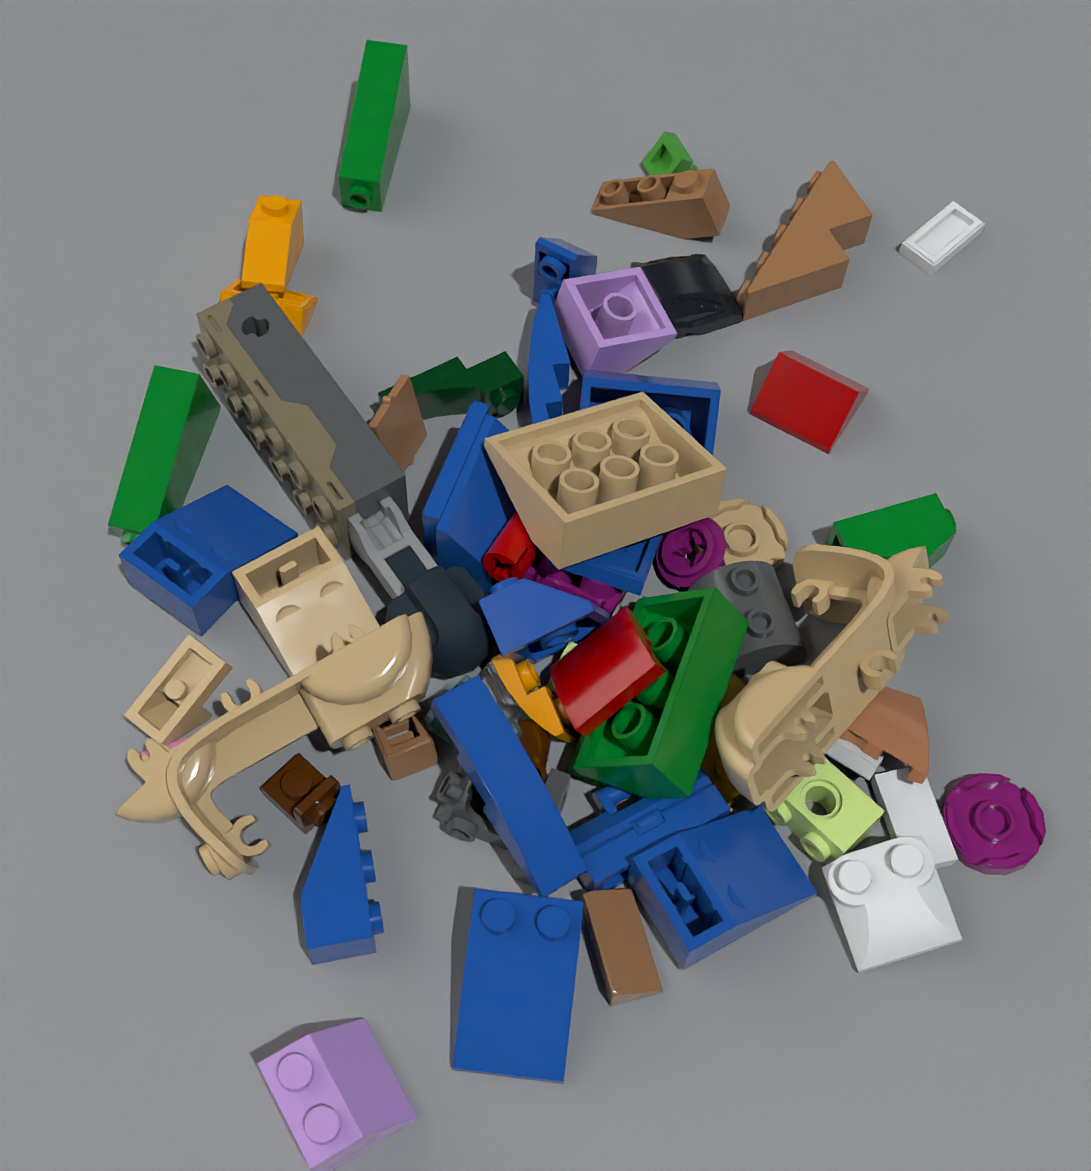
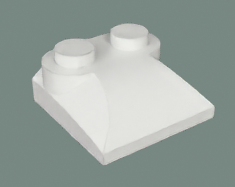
(890, 902)

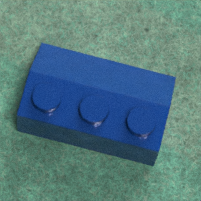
(686, 401)
(474, 511)

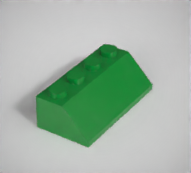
(663, 732)

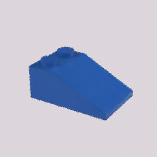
(518, 986)

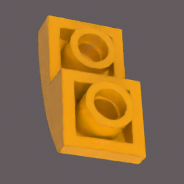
(540, 704)

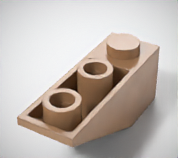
(671, 204)

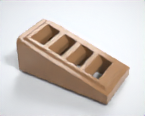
(408, 751)

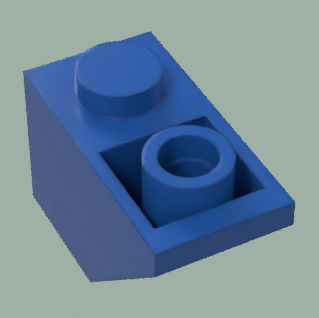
(559, 261)

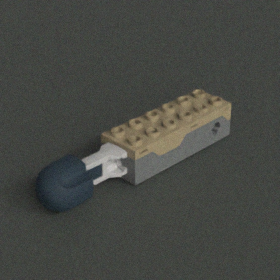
(337, 469)

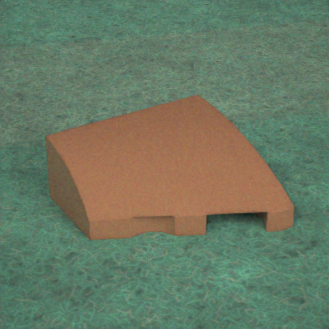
(894, 725)

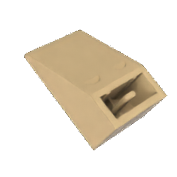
(301, 599)

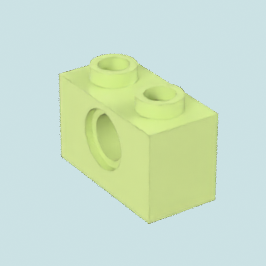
(849, 818)

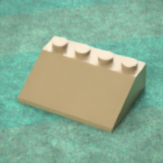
(605, 478)

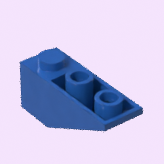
(335, 896)

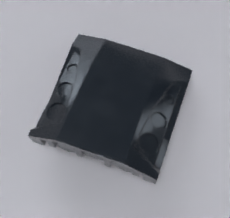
(692, 293)

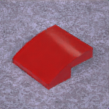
(605, 671)

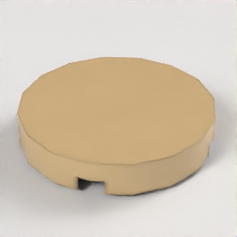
(751, 533)

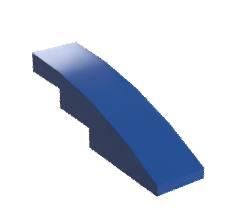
(546, 365)
(510, 787)

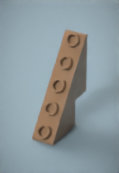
(810, 250)

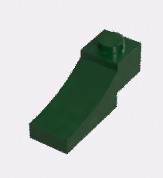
(452, 387)

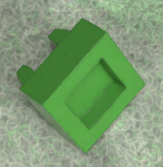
(668, 156)

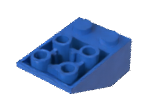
(191, 553)
(718, 883)

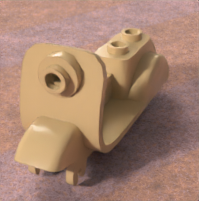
(342, 694)
(797, 713)

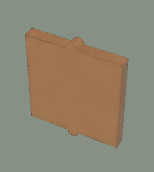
(400, 423)

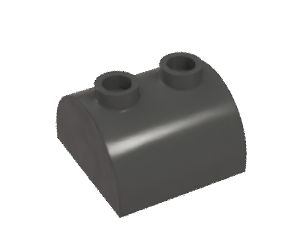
(759, 597)

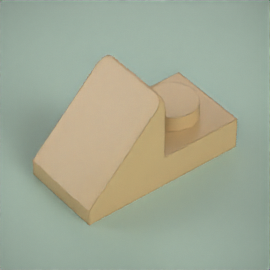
(176, 694)

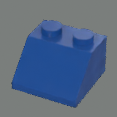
(537, 619)

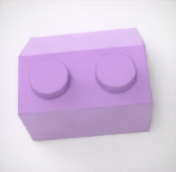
(611, 320)
(337, 1094)

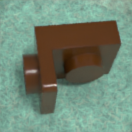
(302, 794)

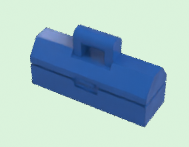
(618, 836)

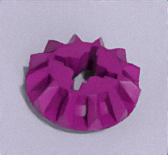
(680, 541)

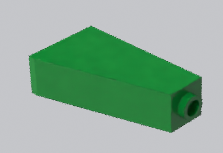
(375, 126)
(164, 450)

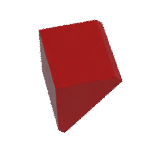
(808, 400)

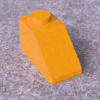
(273, 243)

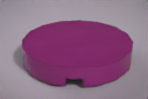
(993, 824)

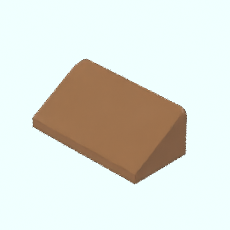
(620, 945)

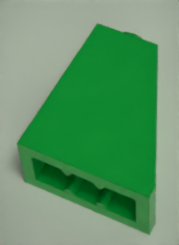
(899, 528)

